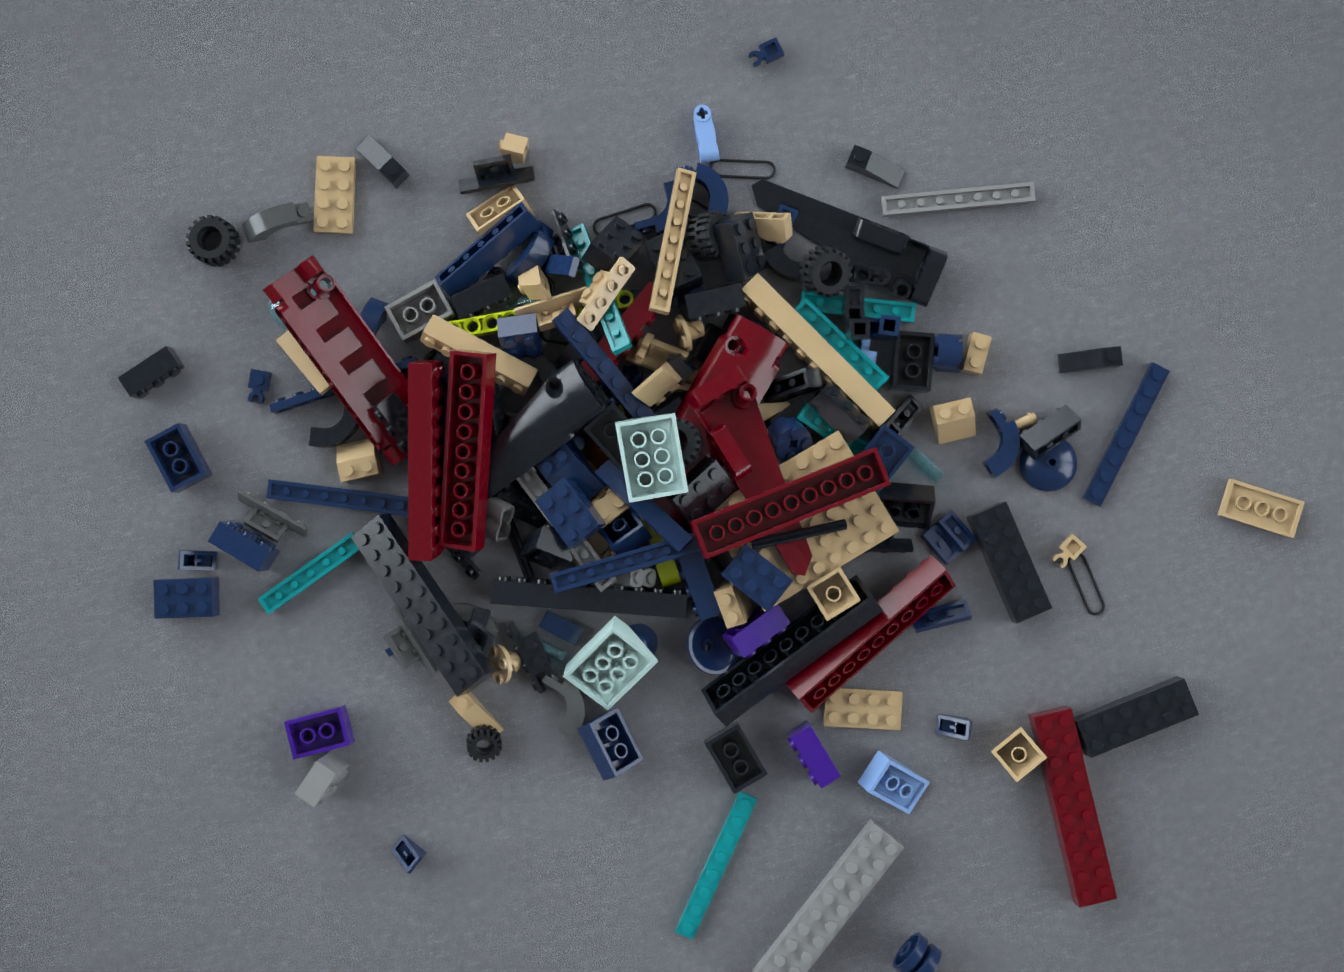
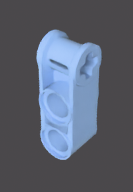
(705, 135)

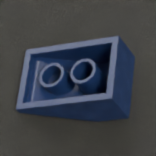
(570, 462)

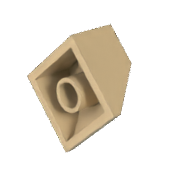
(657, 385)
(953, 420)
(358, 461)
(833, 593)
(1019, 754)

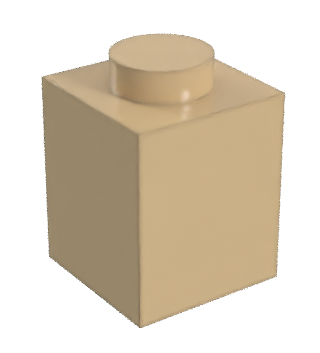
(514, 145)

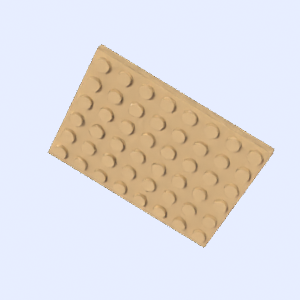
(865, 517)

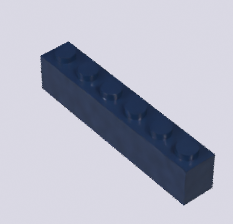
(488, 250)

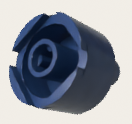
(947, 353)
(789, 437)

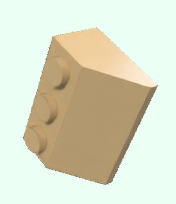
(495, 208)

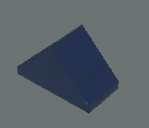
(197, 560)
(954, 726)
(408, 853)

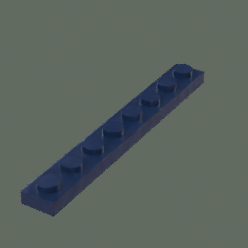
(601, 364)
(300, 398)
(1125, 434)
(337, 497)
(619, 565)

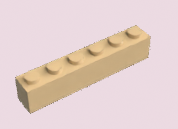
(509, 370)

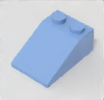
(893, 782)

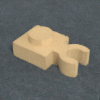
(643, 346)
(1071, 548)

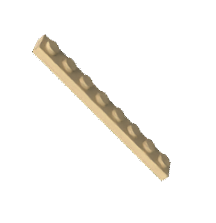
(672, 241)

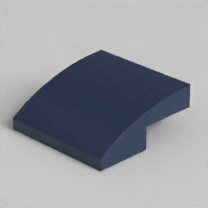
(948, 537)

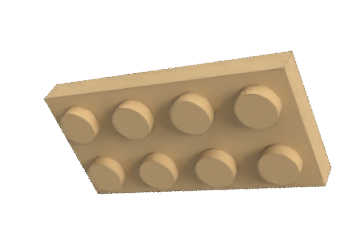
(334, 195)
(1261, 508)
(864, 709)

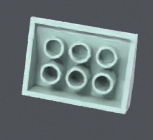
(651, 457)
(610, 663)

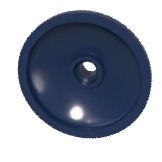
(1046, 477)
(718, 656)

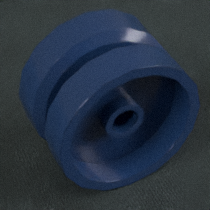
(917, 955)

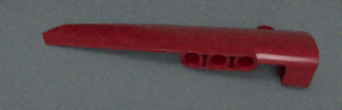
(744, 447)

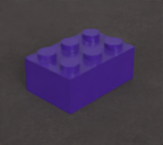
(757, 631)
(319, 732)
(813, 755)

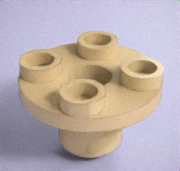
(687, 331)
(504, 663)

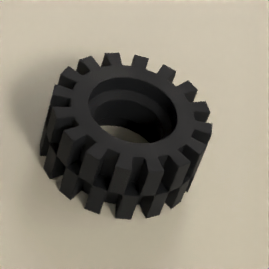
(480, 734)

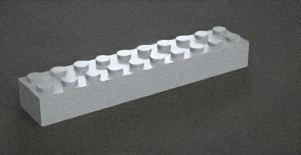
(832, 901)

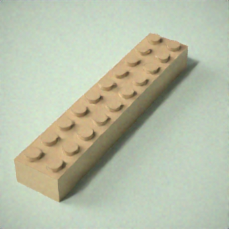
(814, 350)

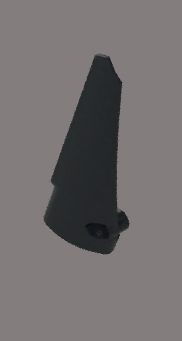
(862, 241)
(545, 424)

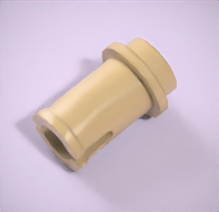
(1026, 421)

